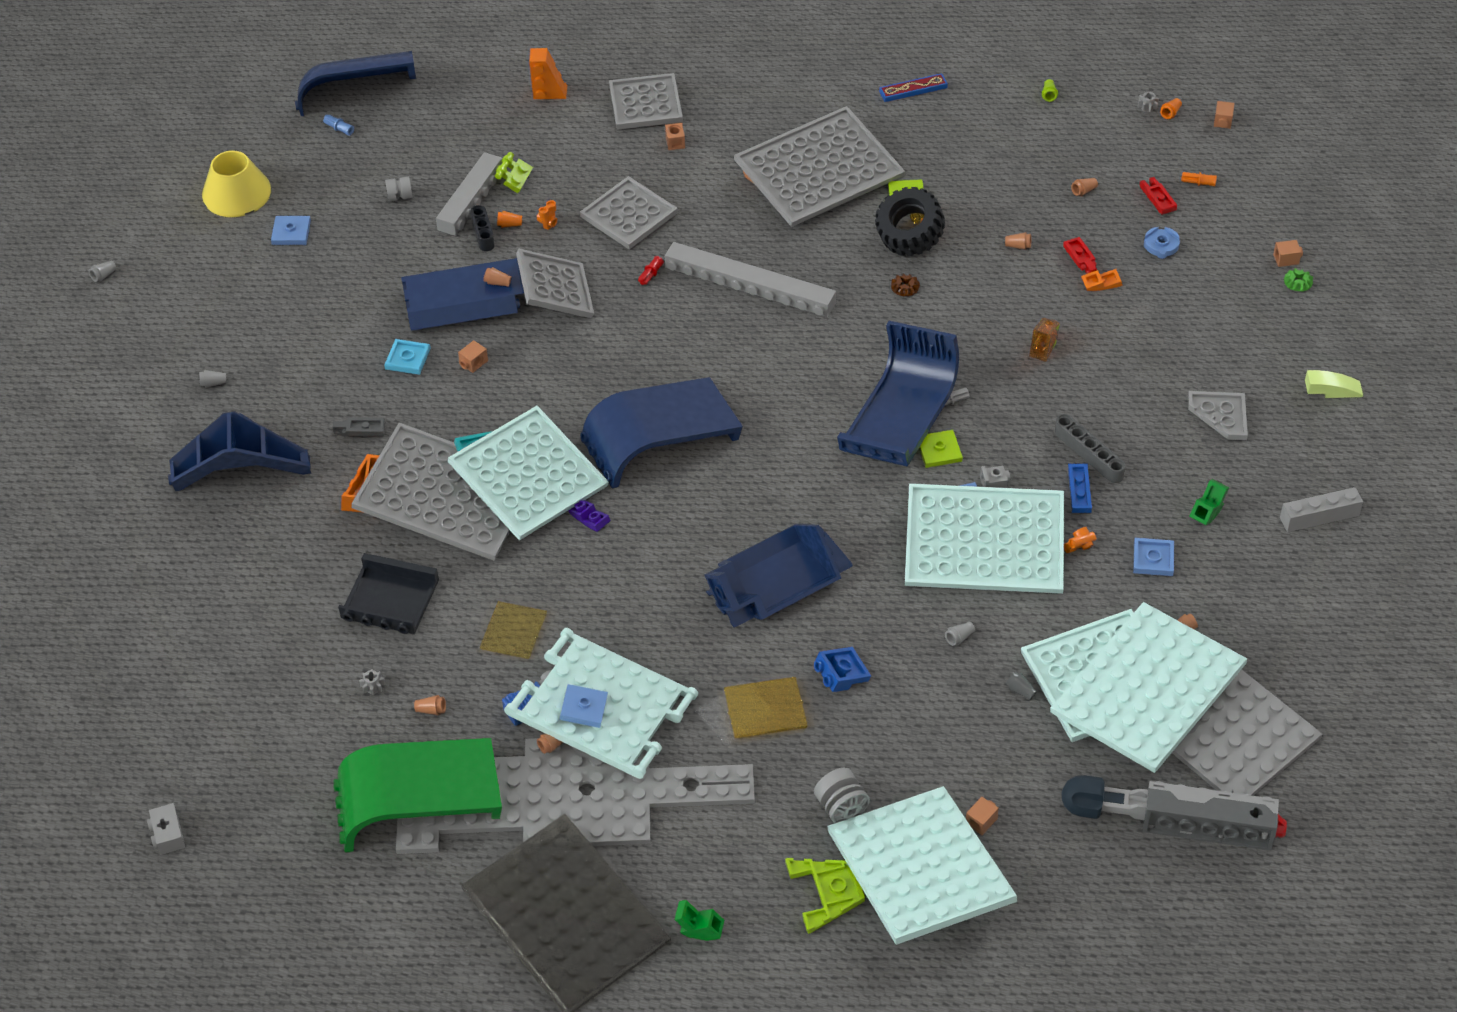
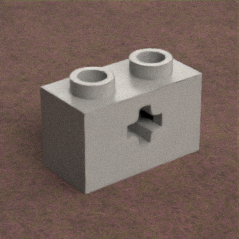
(166, 829)

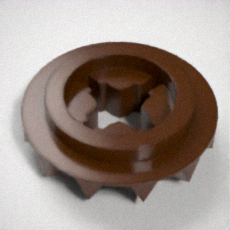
(905, 290)

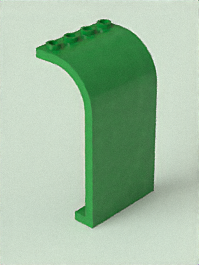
(415, 782)

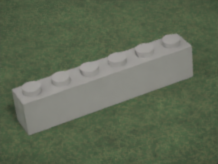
(468, 194)

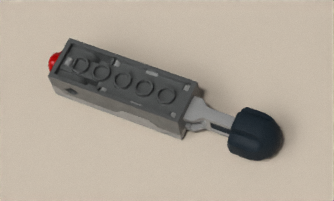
(1182, 811)

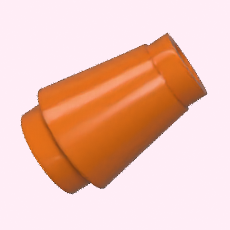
(1170, 108)
(508, 219)

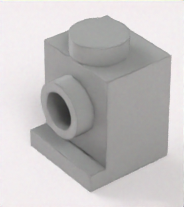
(994, 477)

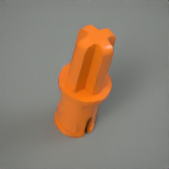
(1200, 179)

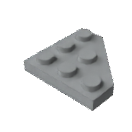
(1221, 411)

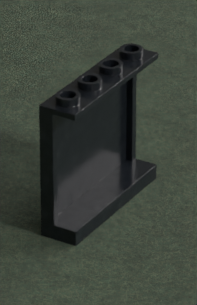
(390, 594)

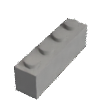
(1321, 509)

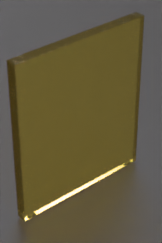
(513, 630)

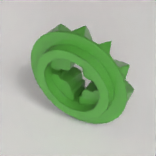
(1298, 285)

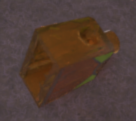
(1046, 332)

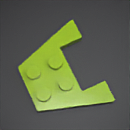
(835, 885)

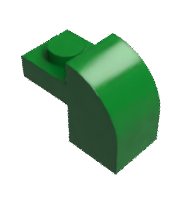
(1210, 504)
(697, 924)

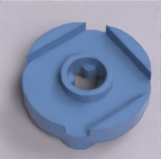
(1160, 249)

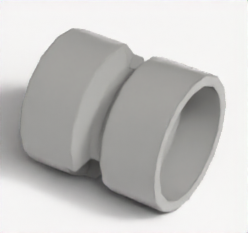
(398, 188)

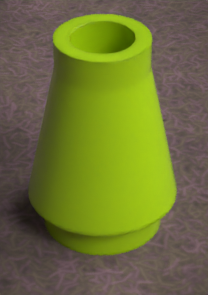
(1049, 91)

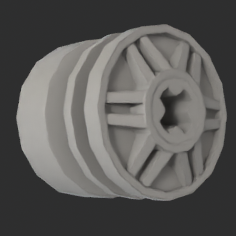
(841, 795)

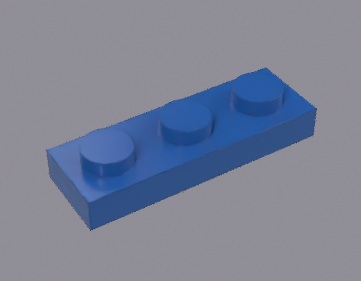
(1079, 488)

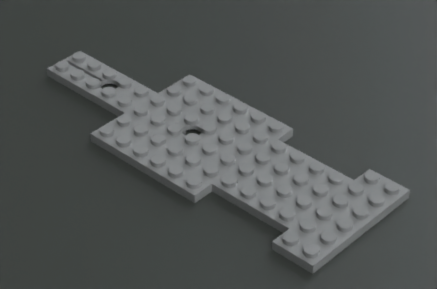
(547, 785)

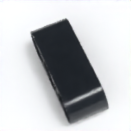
(482, 228)

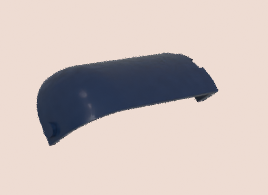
(354, 69)

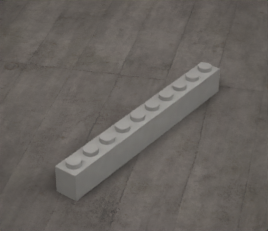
(750, 279)

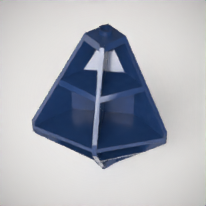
(235, 443)

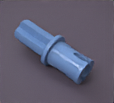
(338, 124)

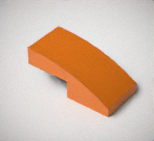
(1095, 281)

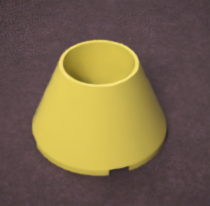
(235, 185)

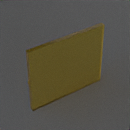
(765, 707)

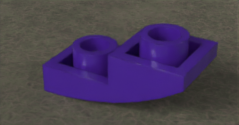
(589, 516)

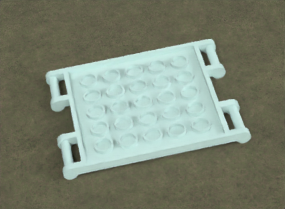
(633, 709)

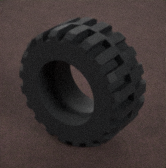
(905, 203)

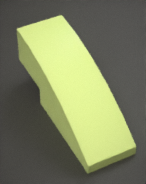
(1332, 384)

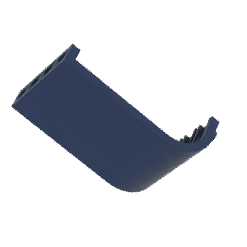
(907, 397)
(654, 418)

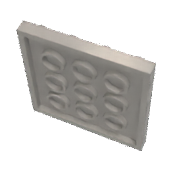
(645, 101)
(628, 212)
(554, 283)

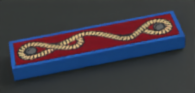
(913, 87)

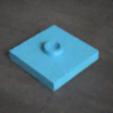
(407, 356)

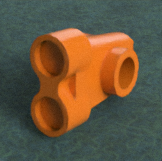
(547, 215)
(1081, 538)

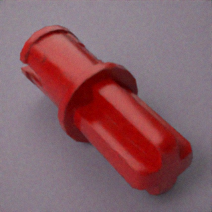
(650, 270)

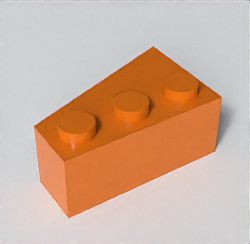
(545, 77)
(356, 483)

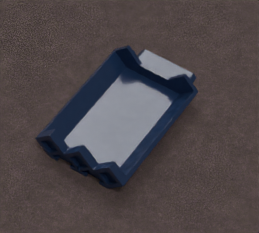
(460, 295)

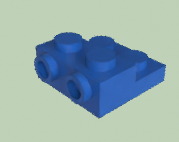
(841, 668)

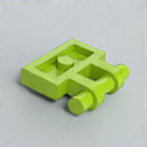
(518, 174)

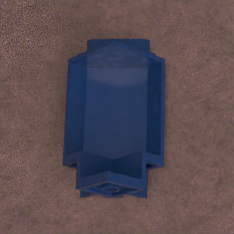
(776, 573)

